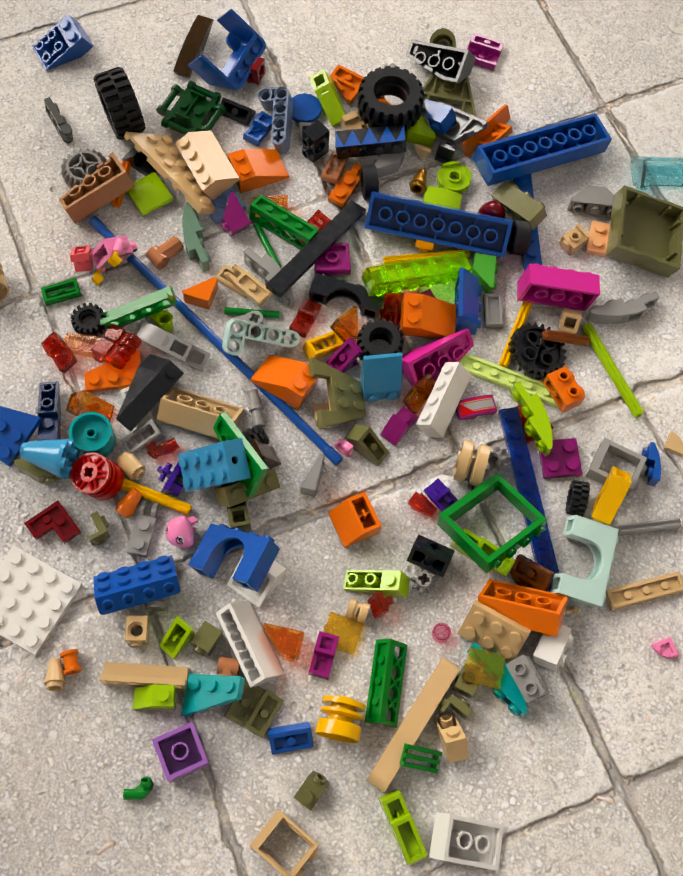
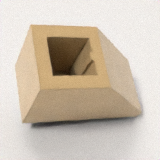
(451, 737)

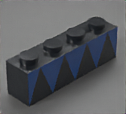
(370, 141)

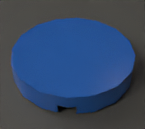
(306, 108)

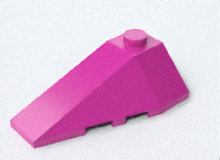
(432, 356)

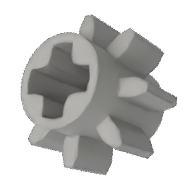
(499, 458)
(428, 581)

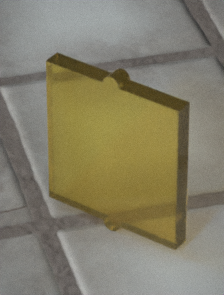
(347, 630)
(484, 668)

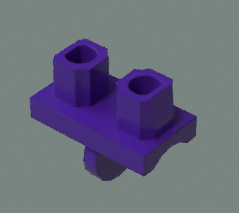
(170, 486)
(440, 495)

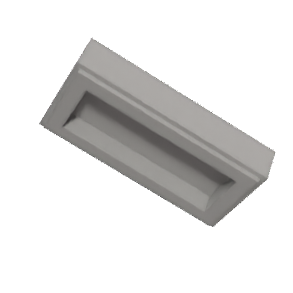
(493, 310)

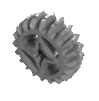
(74, 167)

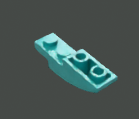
(509, 692)

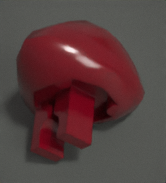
(493, 208)

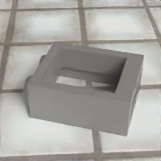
(625, 453)

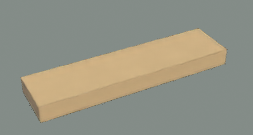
(644, 591)

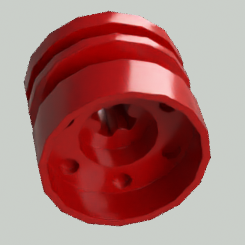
(97, 476)

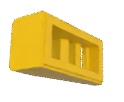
(311, 346)

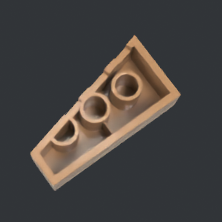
(97, 192)

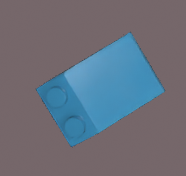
(381, 377)

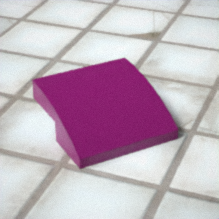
(485, 51)

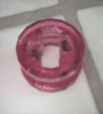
(435, 636)

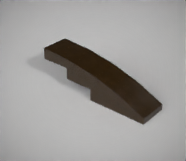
(193, 45)

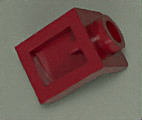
(257, 71)

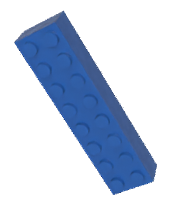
(541, 149)
(438, 224)

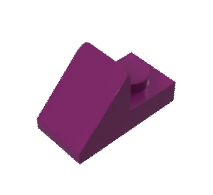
(346, 356)
(398, 425)

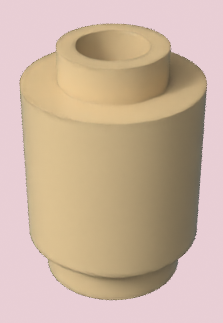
(131, 465)

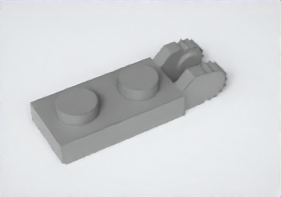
(143, 530)

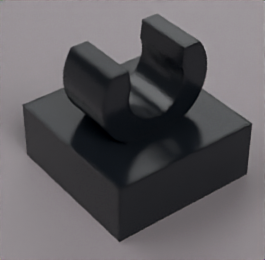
(445, 152)

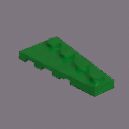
(227, 430)

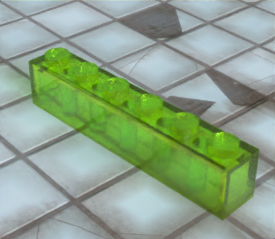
(414, 273)

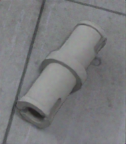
(256, 407)

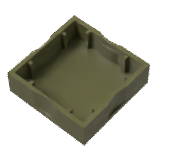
(645, 232)

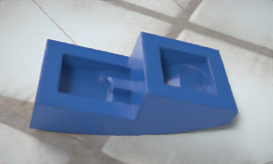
(260, 128)

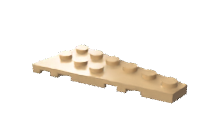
(170, 164)

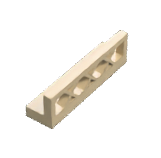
(144, 675)

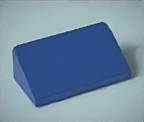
(290, 737)

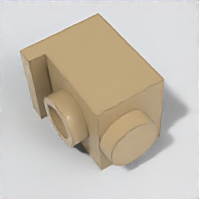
(574, 240)

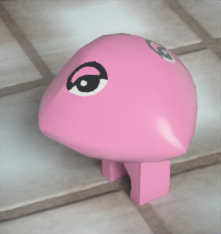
(181, 531)

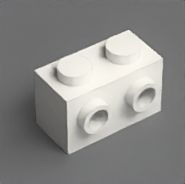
(551, 649)

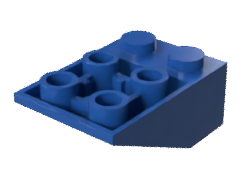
(62, 43)

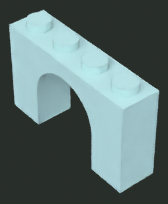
(602, 542)

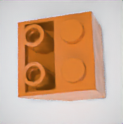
(355, 520)

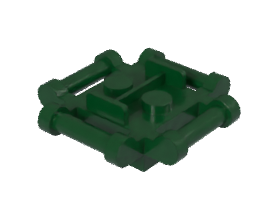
(192, 109)

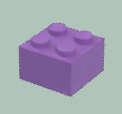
(180, 752)

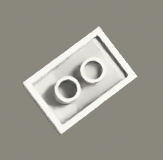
(466, 841)

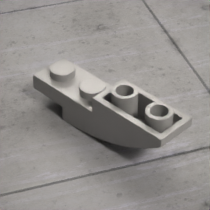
(267, 269)
(619, 312)
(173, 345)

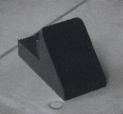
(139, 162)

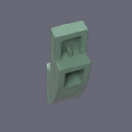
(193, 237)

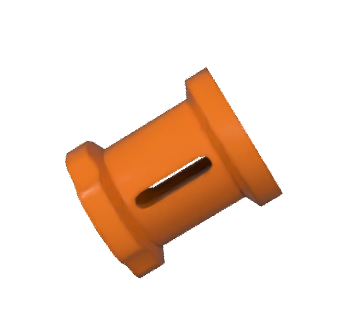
(71, 662)

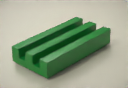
(62, 294)
(434, 761)

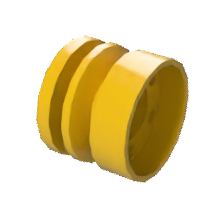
(340, 719)

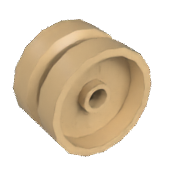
(468, 462)

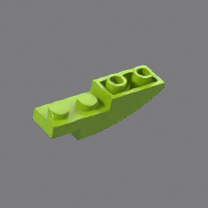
(538, 422)

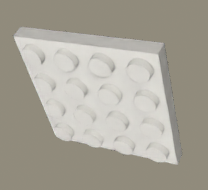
(32, 599)

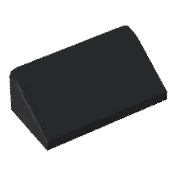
(238, 112)

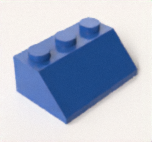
(467, 302)

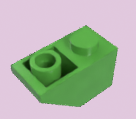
(485, 269)

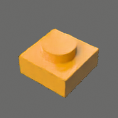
(424, 246)

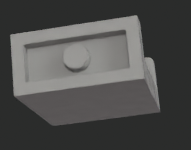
(527, 678)

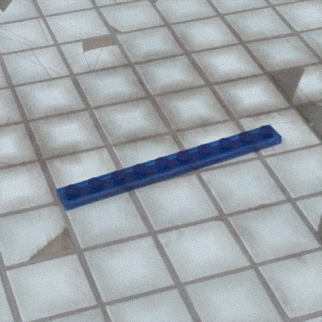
(527, 484)

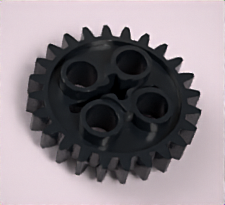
(547, 351)

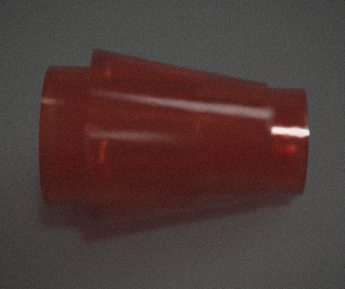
(421, 504)

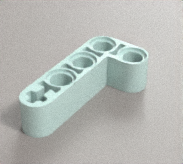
(262, 335)

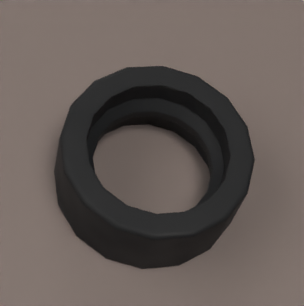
(369, 181)
(519, 238)

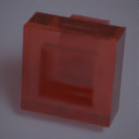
(379, 604)

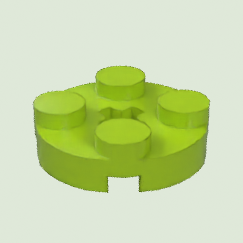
(454, 168)

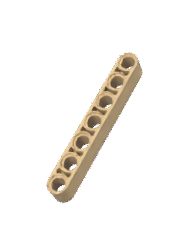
(413, 723)

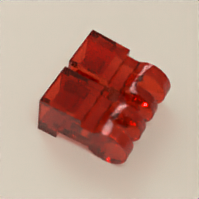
(116, 347)

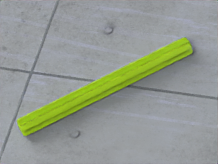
(612, 370)

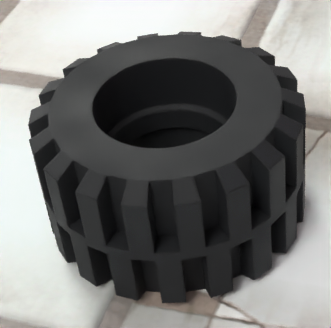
(380, 330)

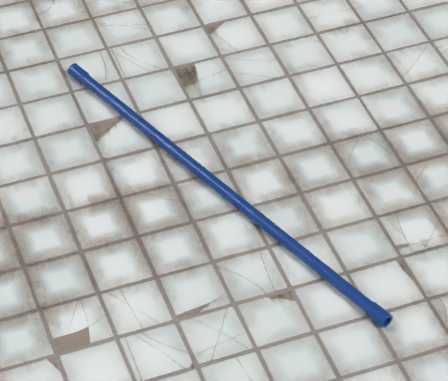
(327, 450)

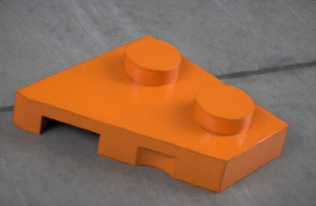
(346, 82)

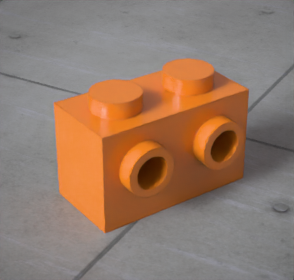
(564, 389)

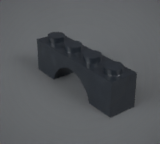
(326, 289)

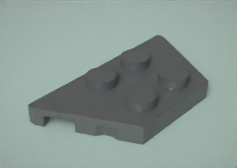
(463, 128)

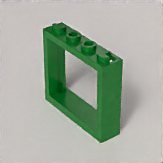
(473, 498)

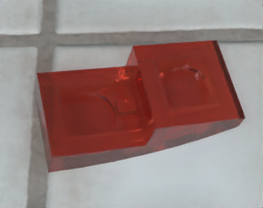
(305, 317)

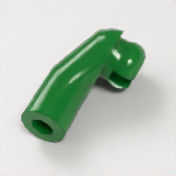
(141, 790)

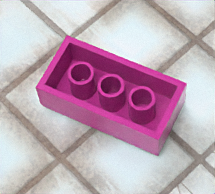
(558, 287)

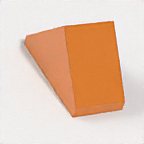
(202, 293)

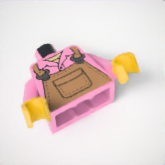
(110, 253)

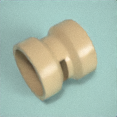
(353, 609)

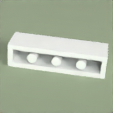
(443, 399)

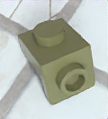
(102, 534)
(458, 705)
(312, 790)

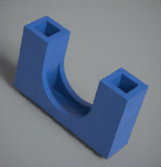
(221, 540)

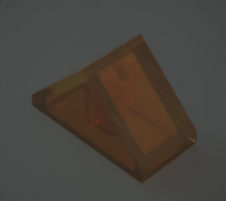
(346, 325)

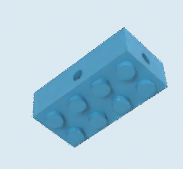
(214, 465)

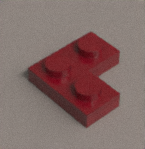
(52, 518)

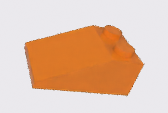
(257, 168)
(426, 316)
(285, 379)

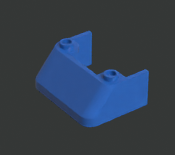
(246, 48)

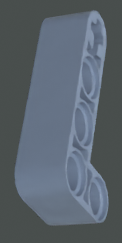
(281, 103)

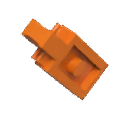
(346, 186)

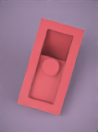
(82, 258)

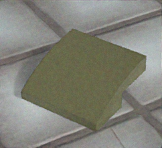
(255, 709)

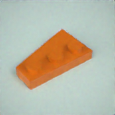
(110, 378)

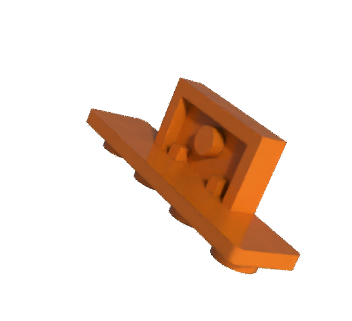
(496, 131)

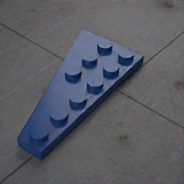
(15, 429)

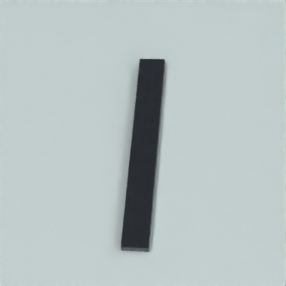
(315, 249)

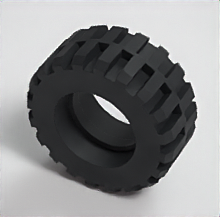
(395, 83)
(119, 102)

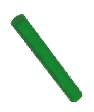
(265, 242)
(241, 311)

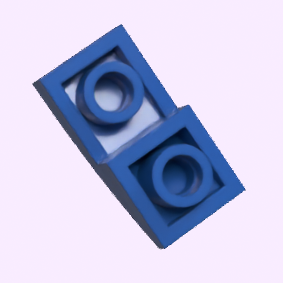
(653, 463)

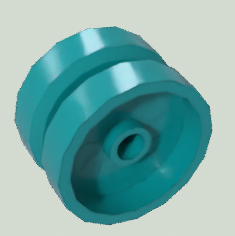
(92, 434)

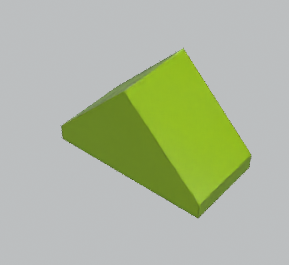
(177, 637)

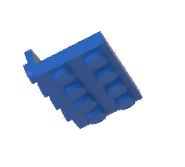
(136, 585)

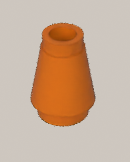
(129, 503)

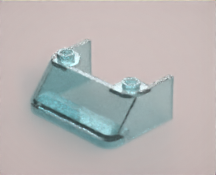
(656, 171)

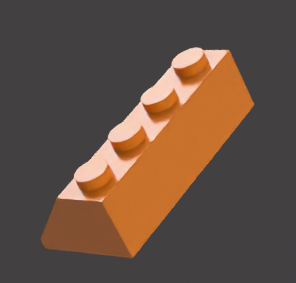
(528, 606)

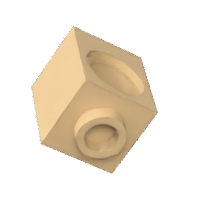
(132, 623)

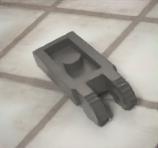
(58, 121)

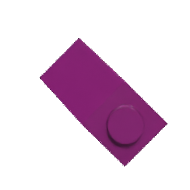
(234, 217)

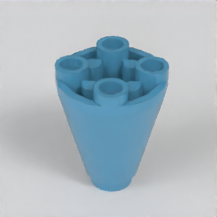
(51, 455)

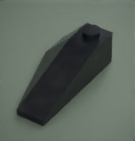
(445, 62)
(148, 386)

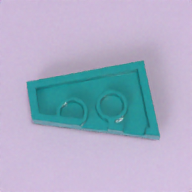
(211, 691)

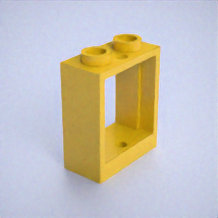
(611, 495)

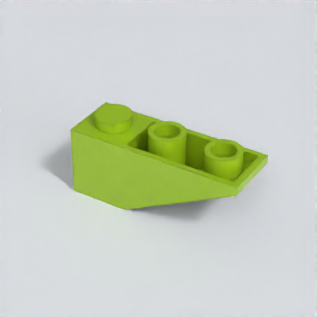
(328, 96)
(374, 581)

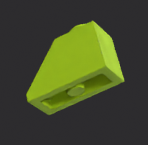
(155, 697)

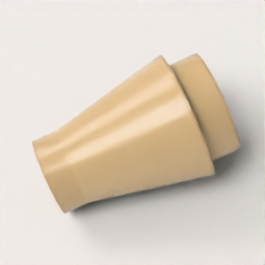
(55, 677)

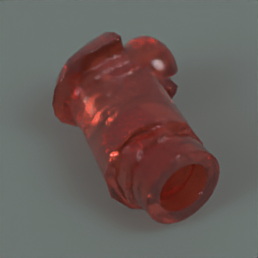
(162, 449)

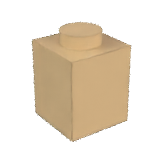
(569, 320)

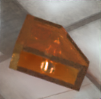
(86, 402)
(285, 641)

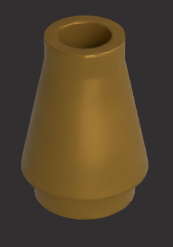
(418, 183)

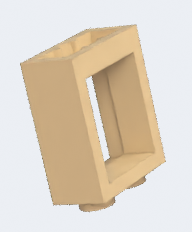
(267, 831)

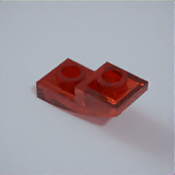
(392, 307)
(59, 351)

